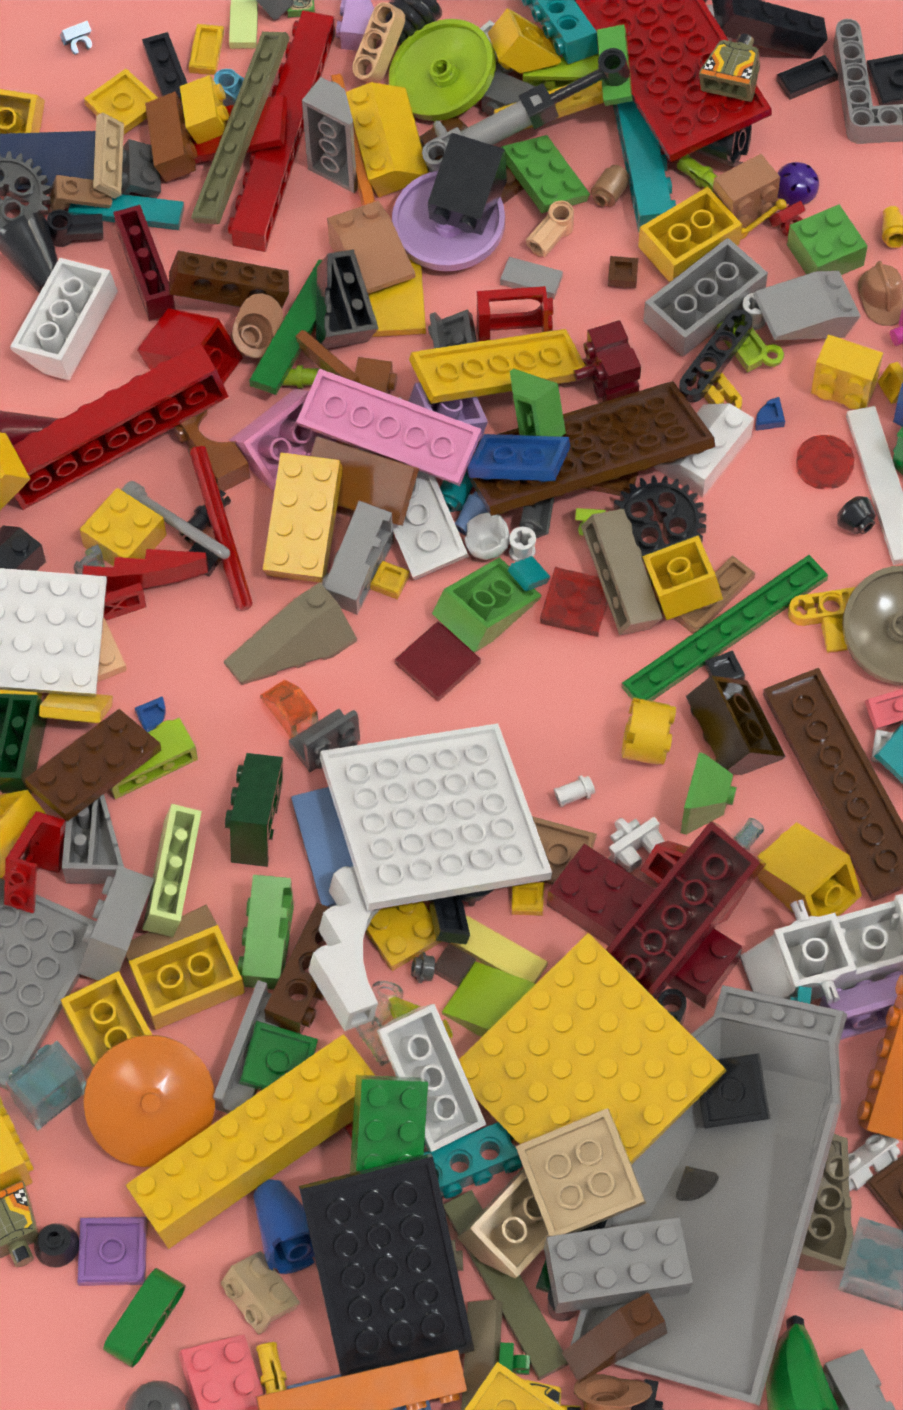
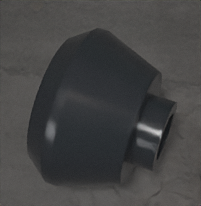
(857, 515)
(56, 1245)

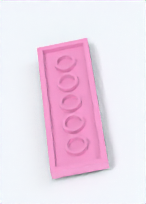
(389, 426)

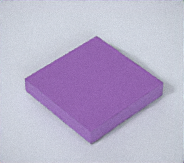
(112, 1251)

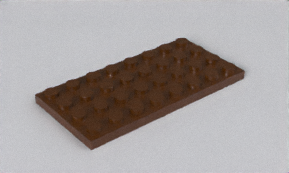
(609, 443)

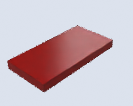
(268, 132)

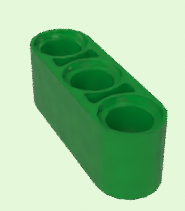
(144, 1317)

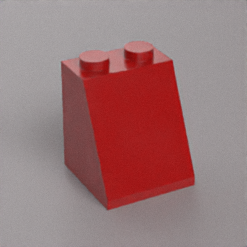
(184, 329)

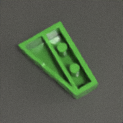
(267, 930)

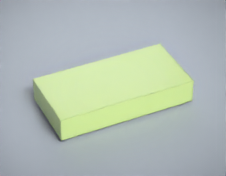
(243, 24)

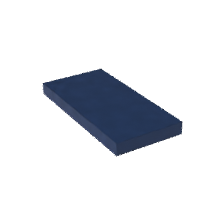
(55, 152)

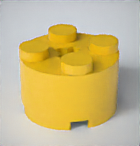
(647, 731)

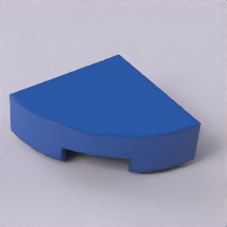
(770, 415)
(151, 713)

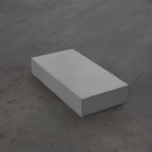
(527, 274)

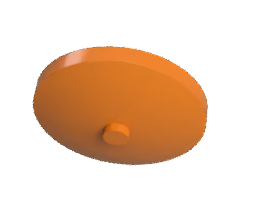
(147, 1099)

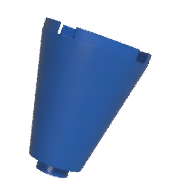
(282, 1228)

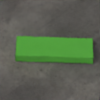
(615, 38)

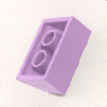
(865, 1004)

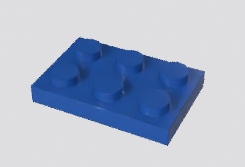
(519, 457)

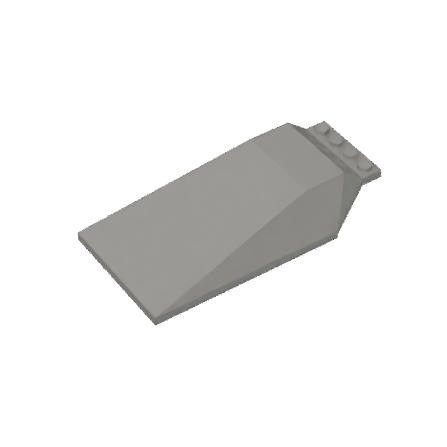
(754, 1221)

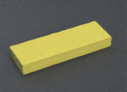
(501, 952)

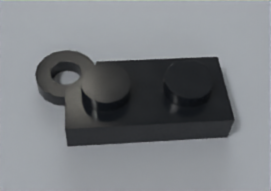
(449, 920)

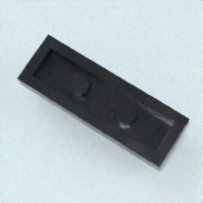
(164, 63)

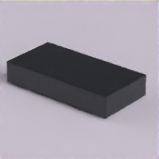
(807, 77)

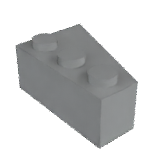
(359, 556)
(90, 846)
(115, 923)

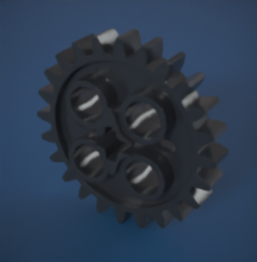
(683, 513)

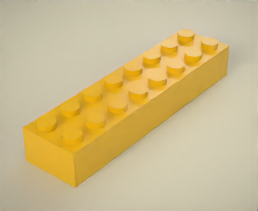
(251, 1143)

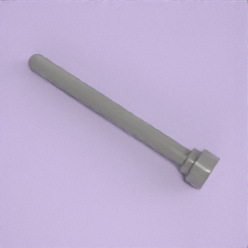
(138, 492)

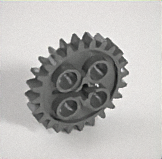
(17, 174)

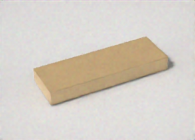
(108, 155)

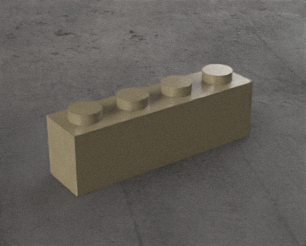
(622, 571)

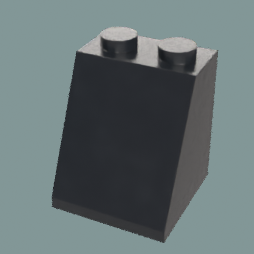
(468, 184)

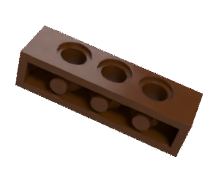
(224, 279)
(281, 1008)

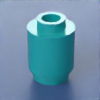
(456, 495)

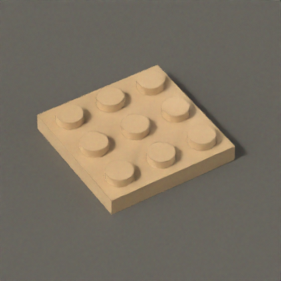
(580, 1174)

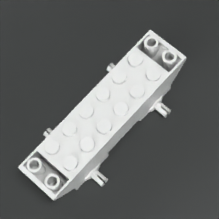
(828, 952)

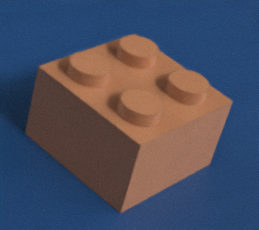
(748, 189)

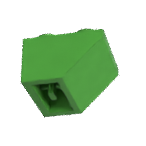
(537, 405)

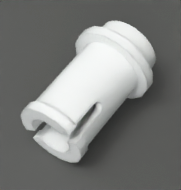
(574, 791)

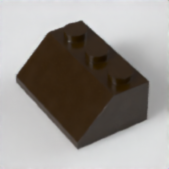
(734, 724)

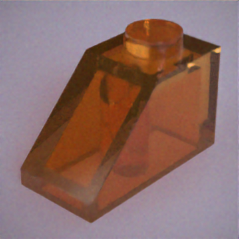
(290, 707)

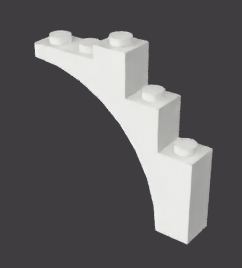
(339, 964)

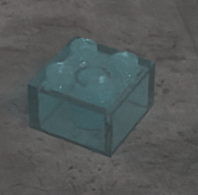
(46, 1084)
(875, 1264)

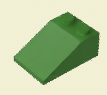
(483, 604)

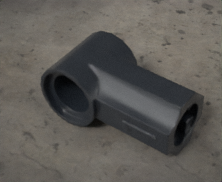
(68, 227)

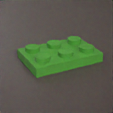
(544, 173)

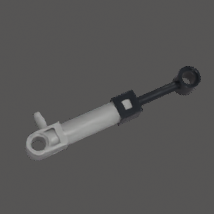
(534, 109)

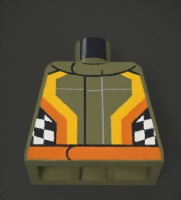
(732, 69)
(17, 1224)

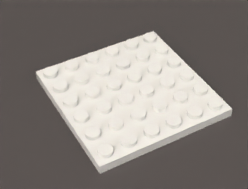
(434, 816)

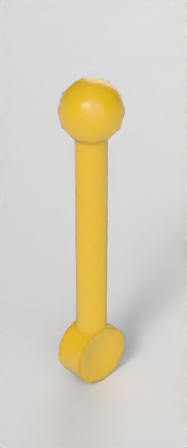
(780, 205)

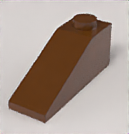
(616, 1337)

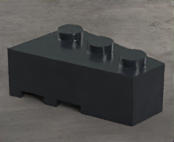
(342, 302)

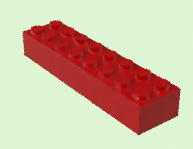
(118, 423)

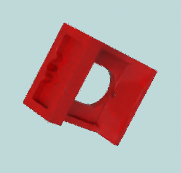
(489, 322)
(46, 843)

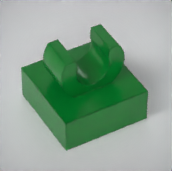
(518, 1363)

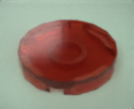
(825, 461)

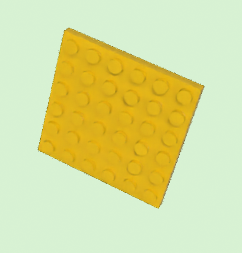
(587, 1045)

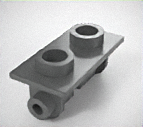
(538, 517)

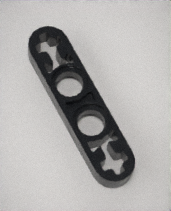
(713, 354)

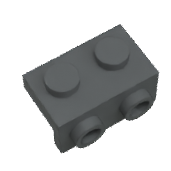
(139, 170)
(452, 330)

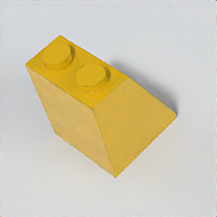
(809, 870)

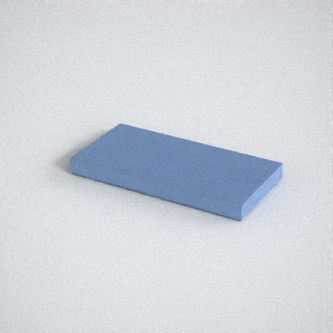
(321, 838)

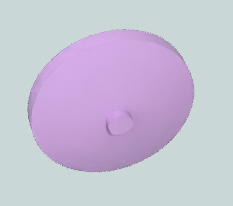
(440, 245)

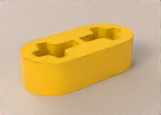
(724, 390)

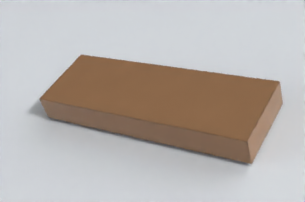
(732, 579)
(189, 925)

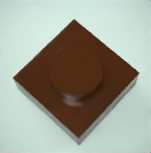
(623, 272)

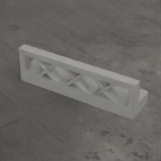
(228, 1092)

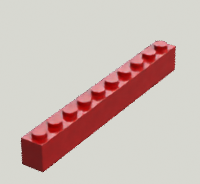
(272, 166)

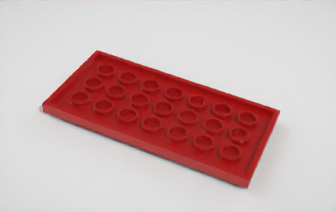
(665, 53)

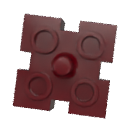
(610, 362)

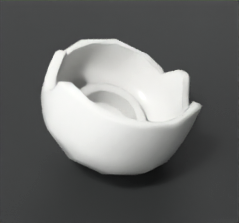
(487, 536)

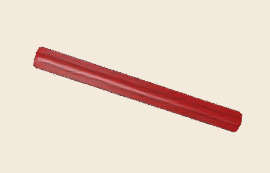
(221, 527)

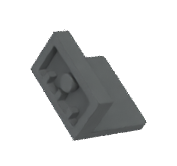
(328, 733)

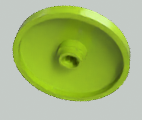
(444, 68)

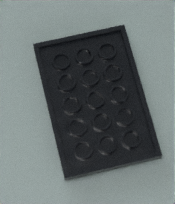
(386, 1265)

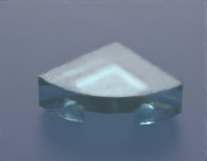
(93, 558)

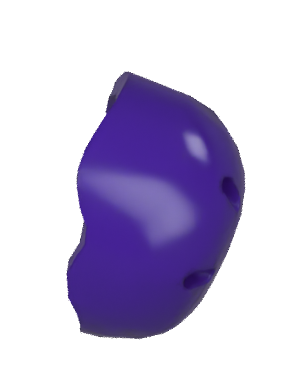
(800, 178)

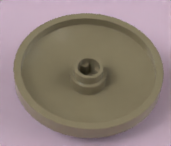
(875, 625)

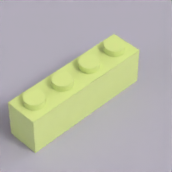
(172, 870)

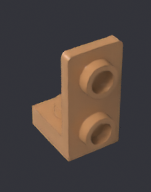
(76, 191)

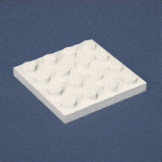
(50, 631)

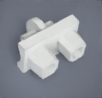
(632, 837)

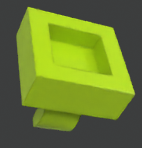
(583, 514)

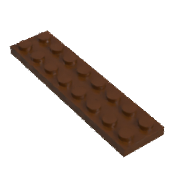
(841, 779)

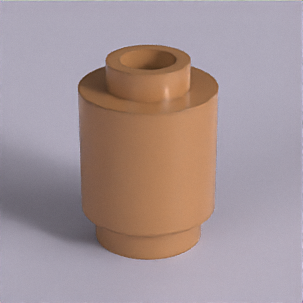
(610, 186)

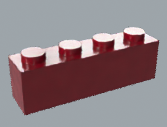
(144, 261)

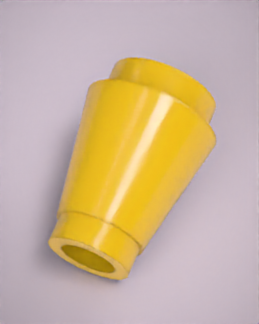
(892, 227)

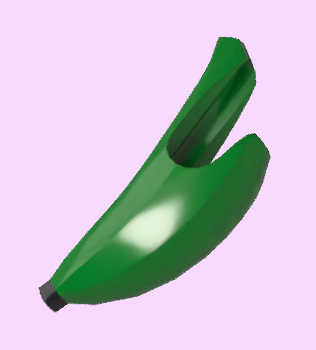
(796, 1373)

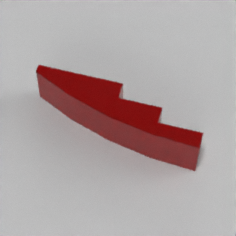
(156, 569)

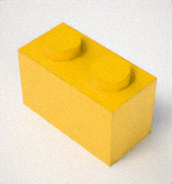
(204, 109)

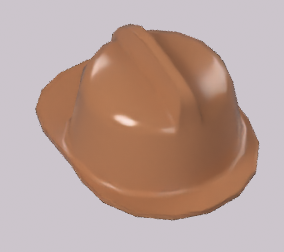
(882, 294)
(256, 325)
(611, 1393)

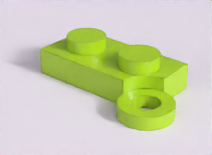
(755, 351)

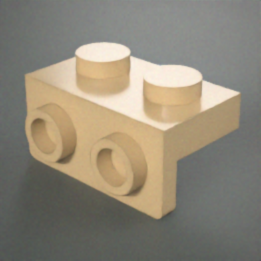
(258, 1292)

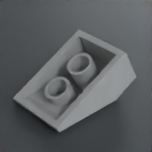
(808, 307)

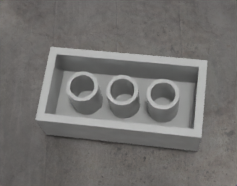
(703, 296)
(617, 1264)

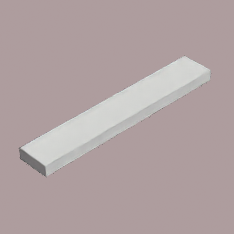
(880, 476)

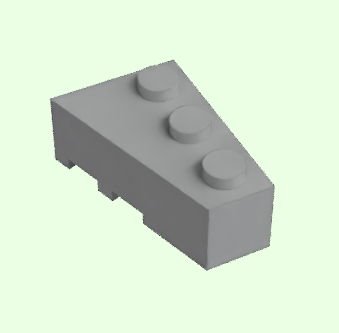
(855, 1383)

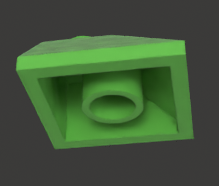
(707, 794)

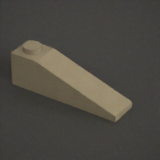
(300, 633)
(830, 1225)

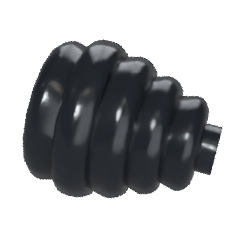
(417, 15)

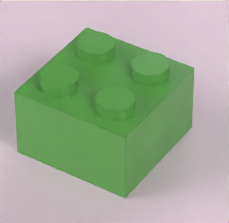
(827, 242)

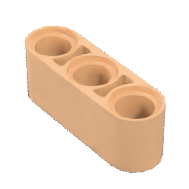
(377, 29)

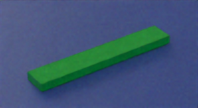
(284, 346)

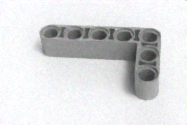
(862, 120)

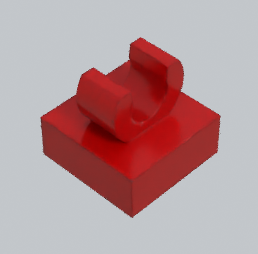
(787, 216)

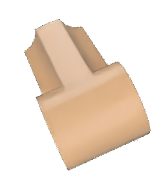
(551, 229)

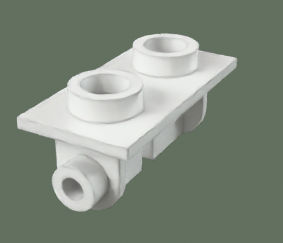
(876, 1152)

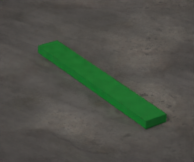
(725, 630)

